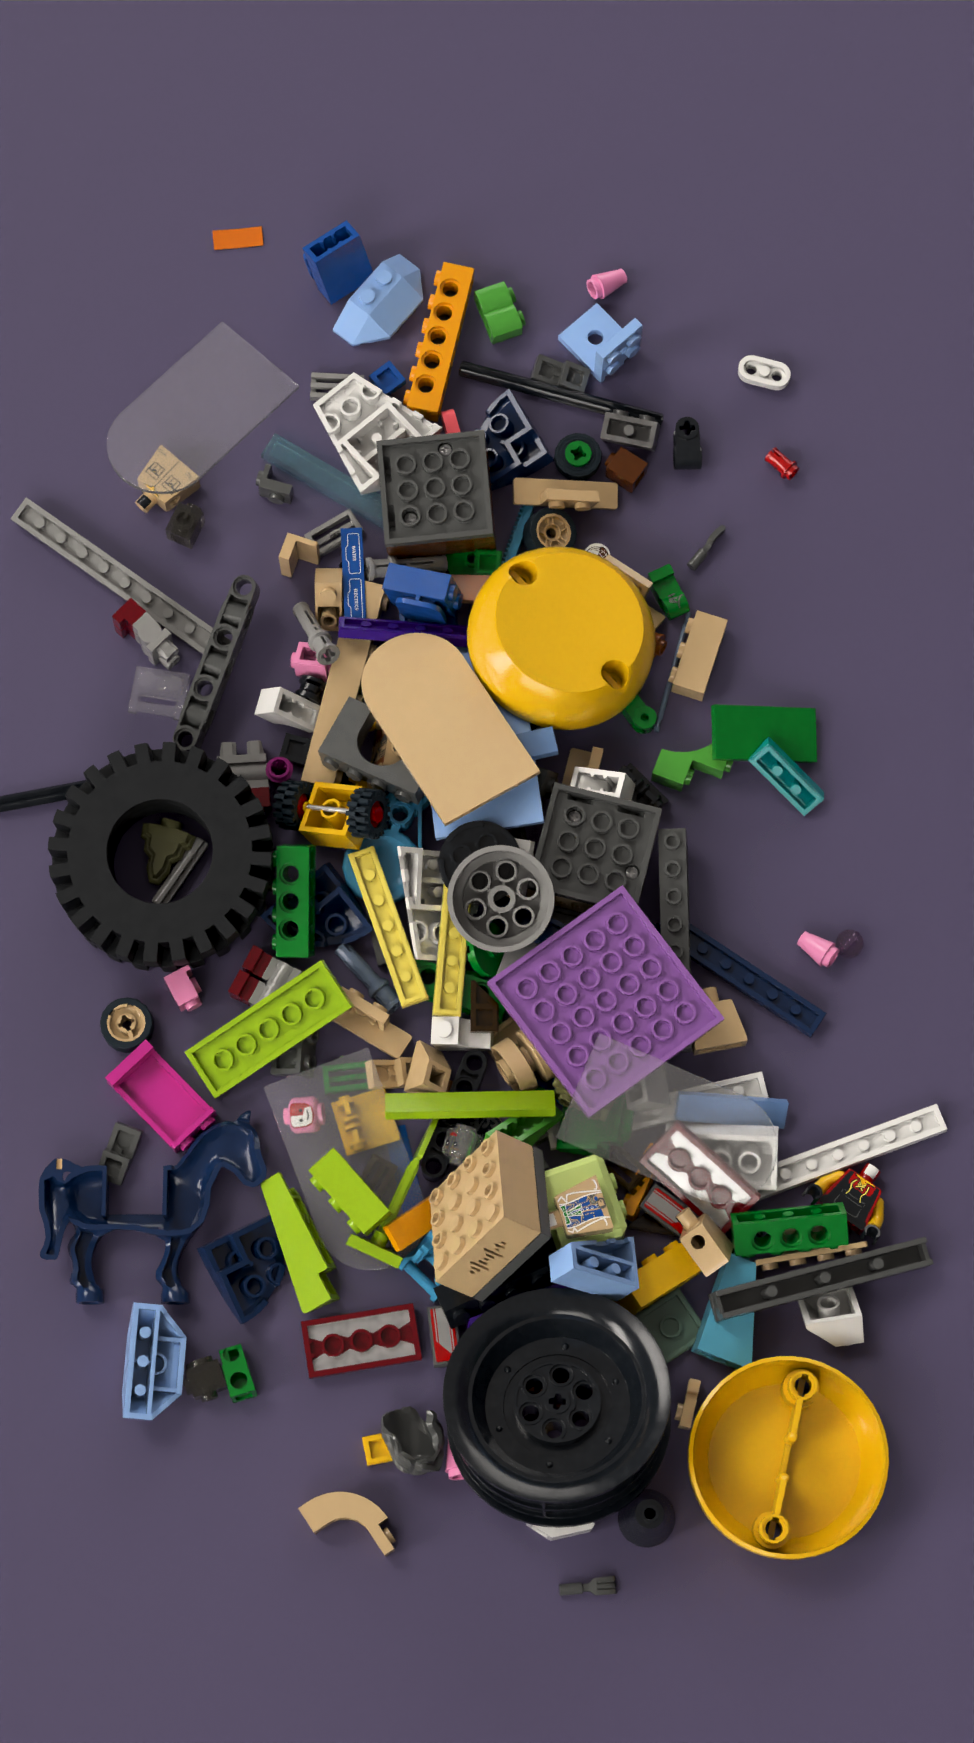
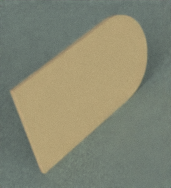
(443, 724)

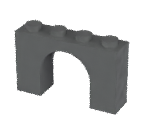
(343, 752)

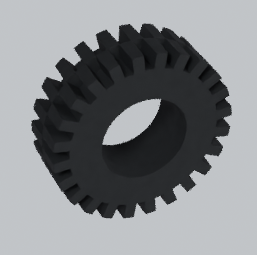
(147, 785)

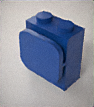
(337, 262)
(422, 593)

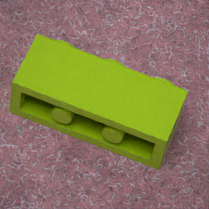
(349, 1193)

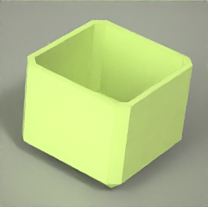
(570, 1174)

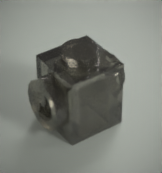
(185, 524)
(204, 1379)

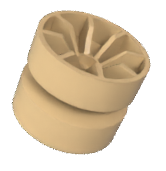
(519, 1064)

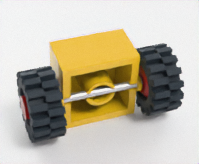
(332, 812)

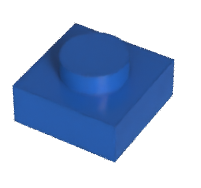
(387, 378)

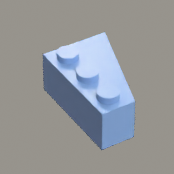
(597, 1267)

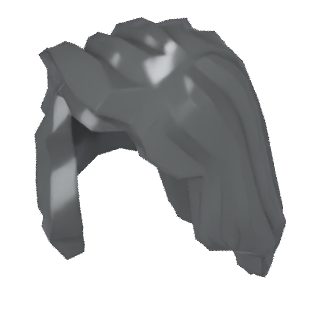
(412, 1442)

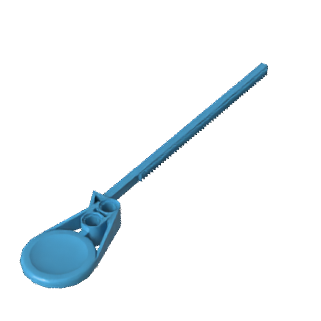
(387, 844)

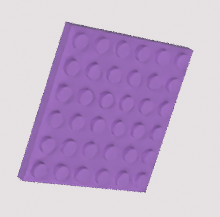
(607, 978)

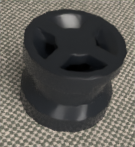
(310, 688)

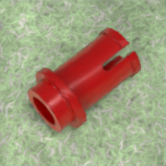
(781, 463)

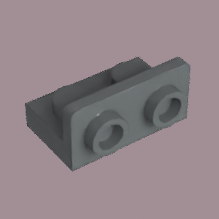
(296, 1059)

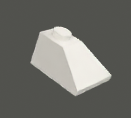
(834, 1317)

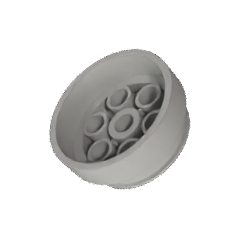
(477, 929)

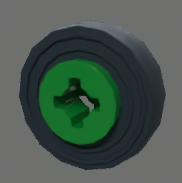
(583, 464)

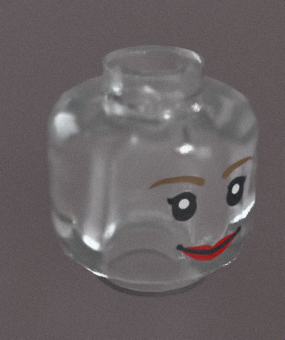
(460, 1143)

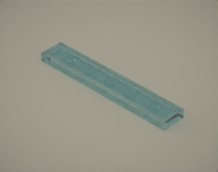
(323, 478)

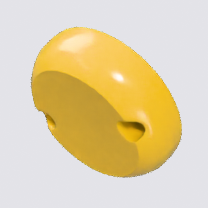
(561, 638)
(788, 1458)

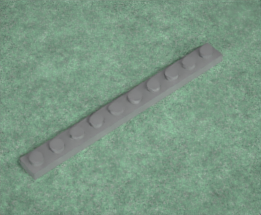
(114, 575)

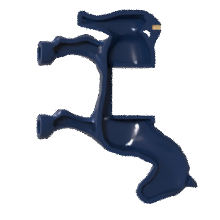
(186, 1199)

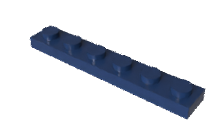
(754, 983)

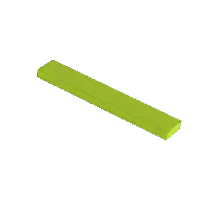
(470, 1104)

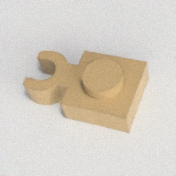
(685, 1411)

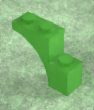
(674, 767)

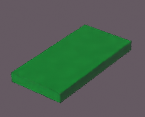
(743, 728)

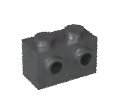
(630, 431)

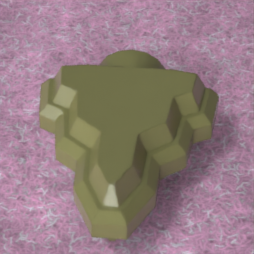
(164, 847)

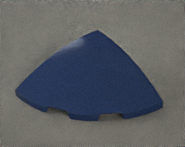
(512, 442)
(337, 911)
(246, 1266)

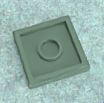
(671, 1324)

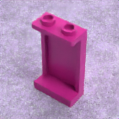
(161, 1097)

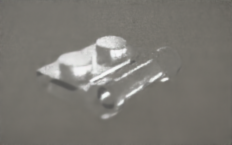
(160, 685)

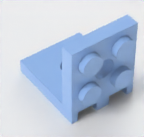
(616, 345)

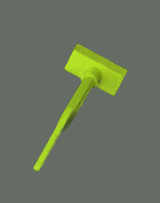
(377, 1244)

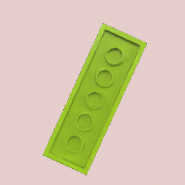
(269, 1029)

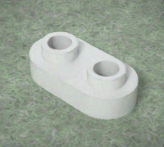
(764, 370)

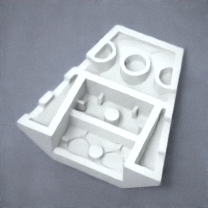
(360, 415)
(423, 899)

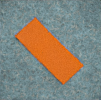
(237, 238)

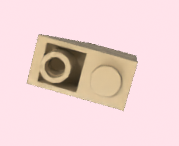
(328, 597)
(427, 1070)

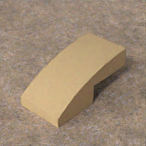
(393, 1072)

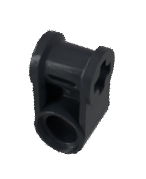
(687, 449)

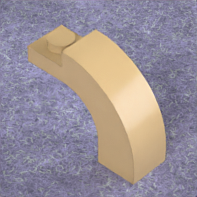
(348, 1506)

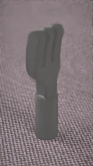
(701, 554)
(597, 1586)

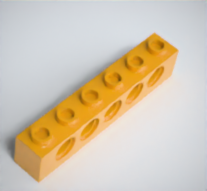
(450, 278)

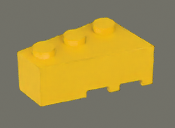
(660, 1277)

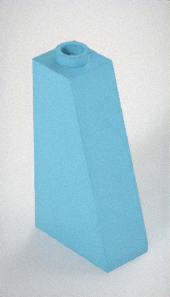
(730, 1339)

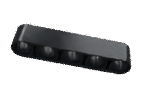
(463, 1076)

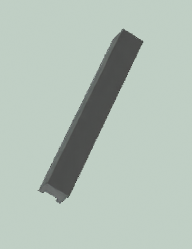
(819, 1279)

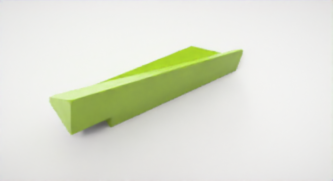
(301, 1245)

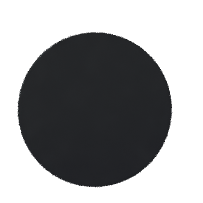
(467, 840)

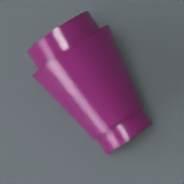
(279, 770)

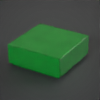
(487, 561)

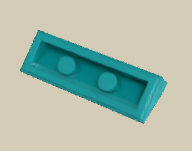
(786, 776)

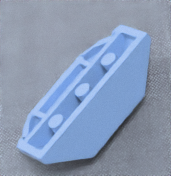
(381, 303)
(152, 1362)

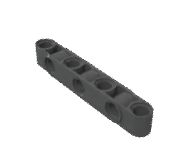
(217, 663)

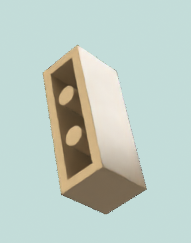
(697, 655)

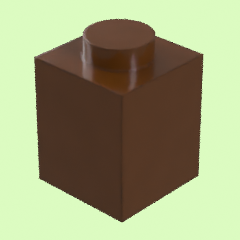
(625, 469)

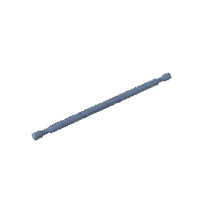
(669, 684)

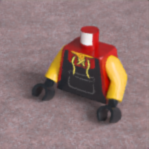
(858, 1195)

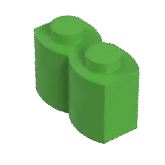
(498, 312)

